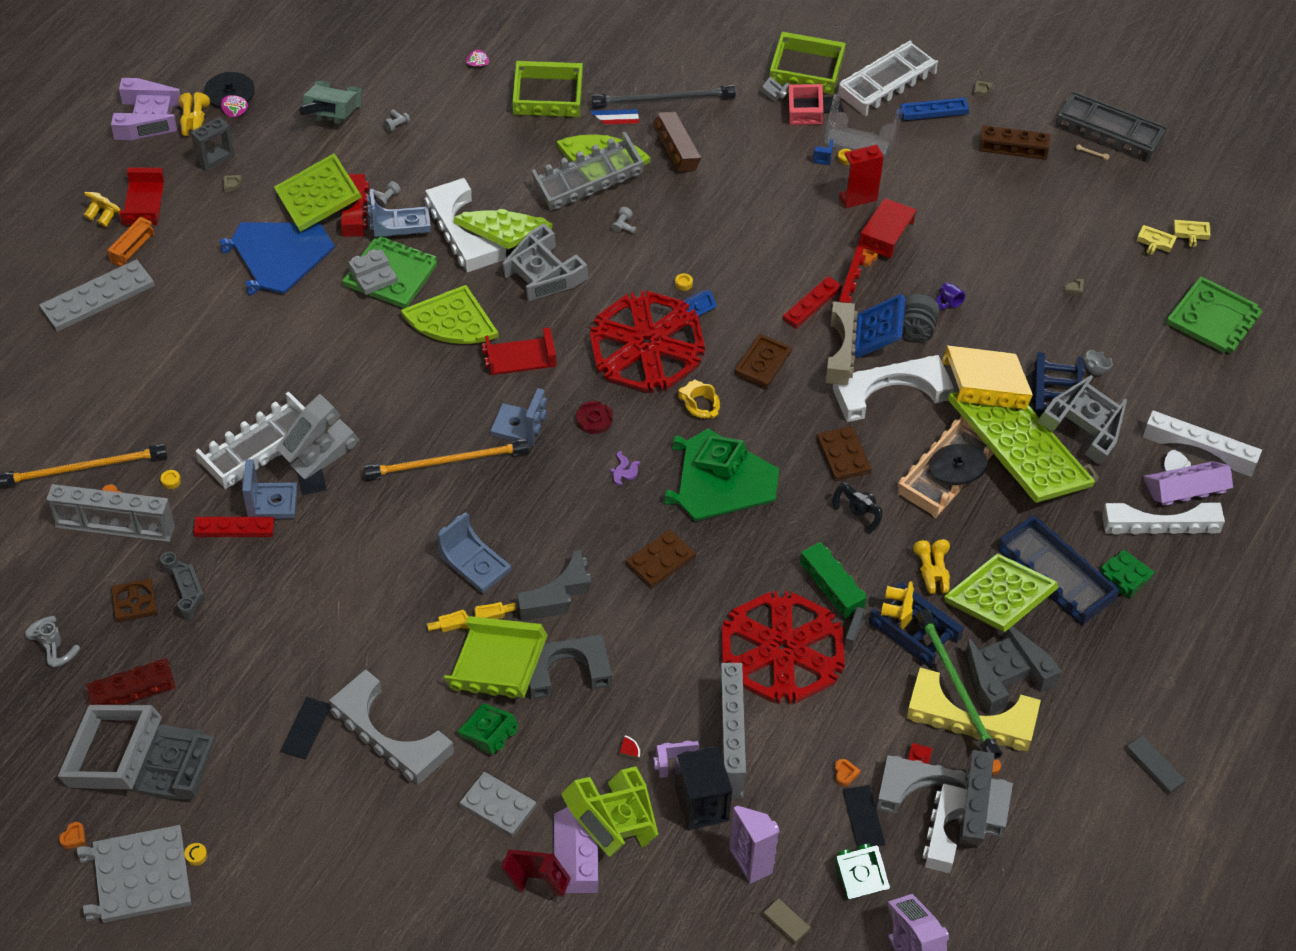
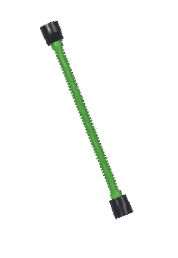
(927, 623)

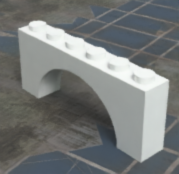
(471, 250)
(924, 374)

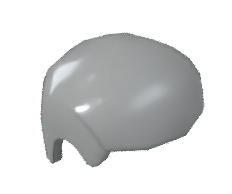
(1096, 363)

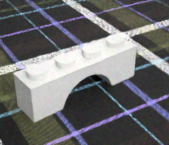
(941, 851)

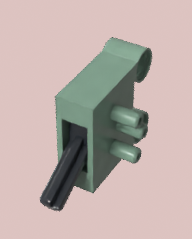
(330, 102)

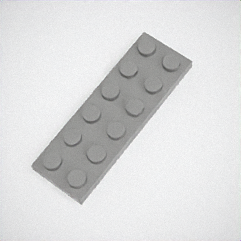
(96, 295)

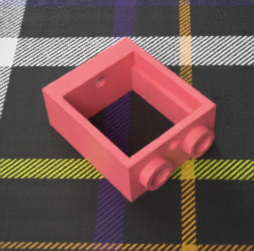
(814, 114)

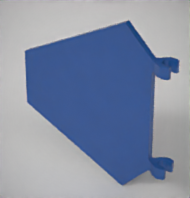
(278, 252)

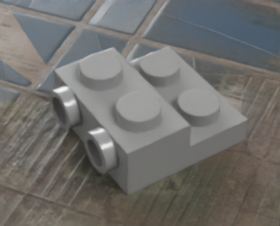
(372, 271)

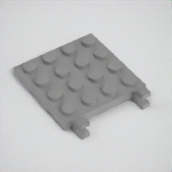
(138, 874)

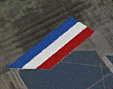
(617, 116)

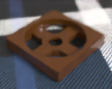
(132, 588)

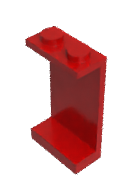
(863, 176)
(143, 195)
(886, 227)
(520, 355)

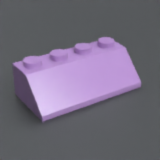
(1189, 482)
(753, 842)
(576, 853)

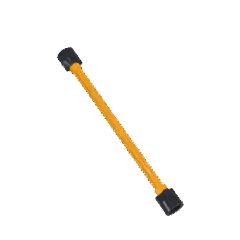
(154, 452)
(374, 471)

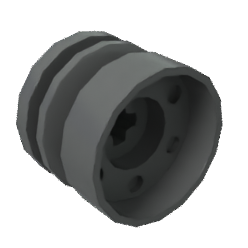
(919, 318)

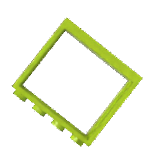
(812, 46)
(547, 70)

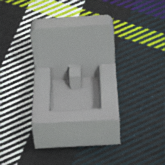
(774, 90)

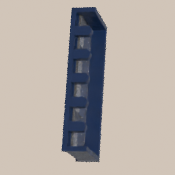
(1081, 587)

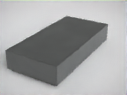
(854, 629)

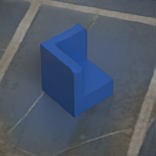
(823, 155)

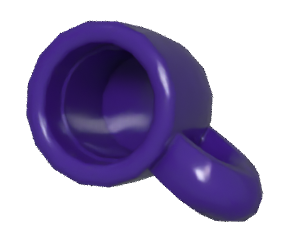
(951, 295)

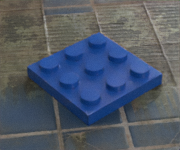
(879, 325)

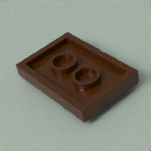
(763, 360)
(843, 453)
(660, 558)

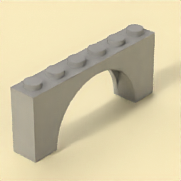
(413, 758)
(906, 776)

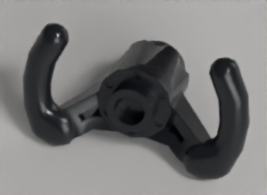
(859, 504)

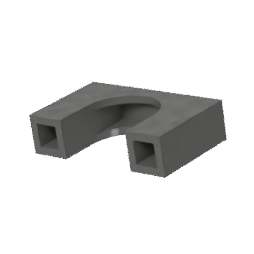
(587, 650)
(974, 819)

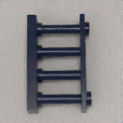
(1042, 379)
(944, 624)

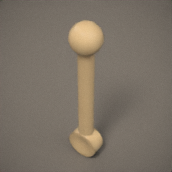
(1105, 157)

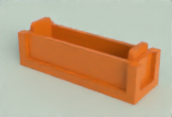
(130, 241)

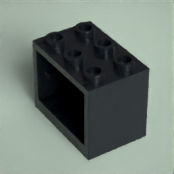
(703, 787)

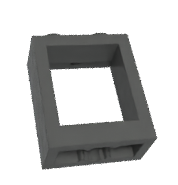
(217, 154)

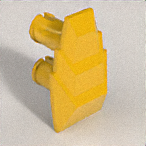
(98, 202)
(904, 611)

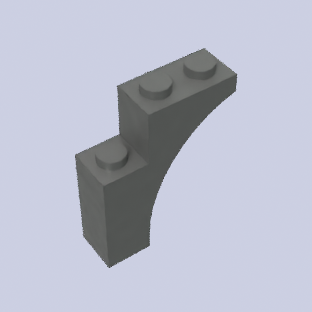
(555, 596)

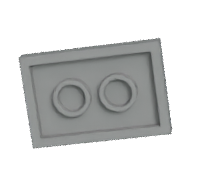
(498, 804)

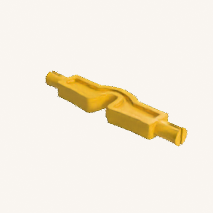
(458, 619)

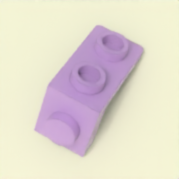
(670, 750)

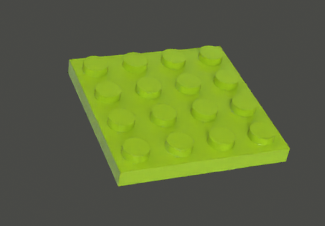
(317, 192)
(1001, 592)

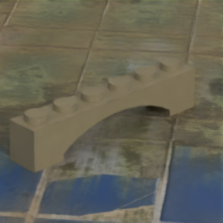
(845, 322)

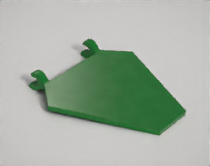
(710, 495)

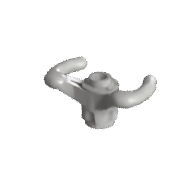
(50, 639)

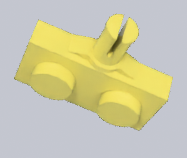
(1191, 230)
(1156, 239)

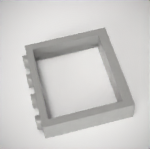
(134, 754)

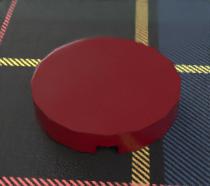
(594, 417)

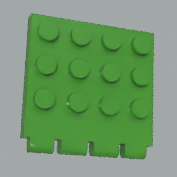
(408, 265)
(1214, 315)

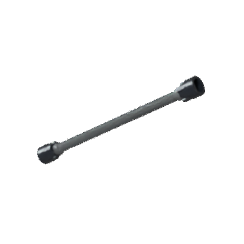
(602, 100)

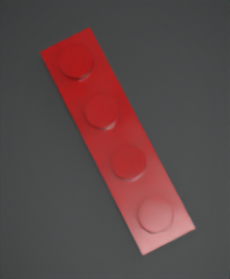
(853, 274)
(812, 302)
(234, 526)

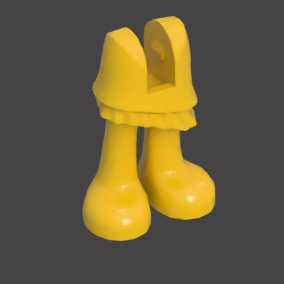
(192, 120)
(933, 573)

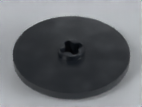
(229, 84)
(958, 464)

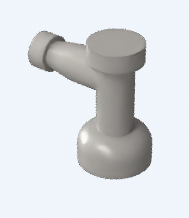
(399, 119)
(393, 189)
(624, 214)

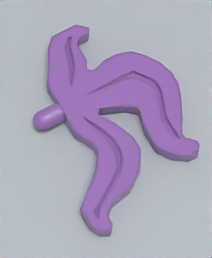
(620, 471)

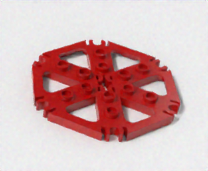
(657, 333)
(796, 648)

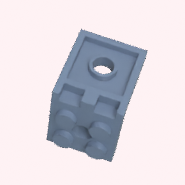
(528, 419)
(259, 496)

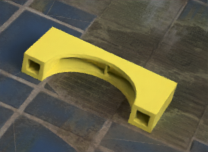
(1010, 728)

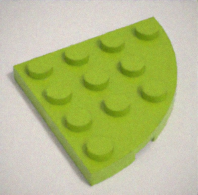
(584, 143)
(500, 226)
(451, 318)

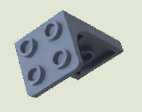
(397, 221)
(469, 555)

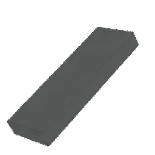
(1155, 765)

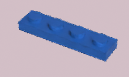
(934, 108)

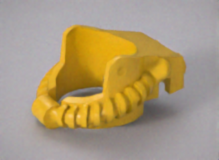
(695, 389)

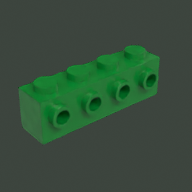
(833, 579)

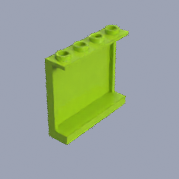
(498, 657)

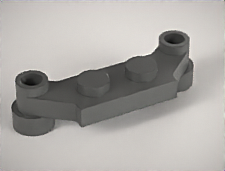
(187, 583)

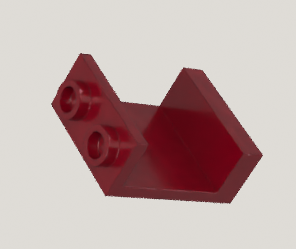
(524, 864)

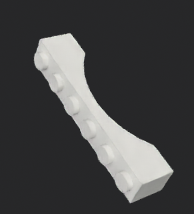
(1167, 429)
(1122, 519)

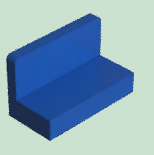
(701, 302)

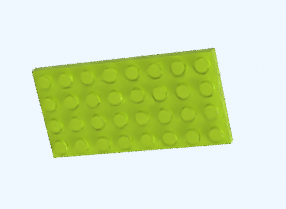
(1026, 449)

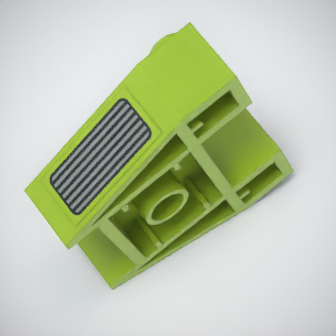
(614, 814)

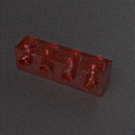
(132, 684)

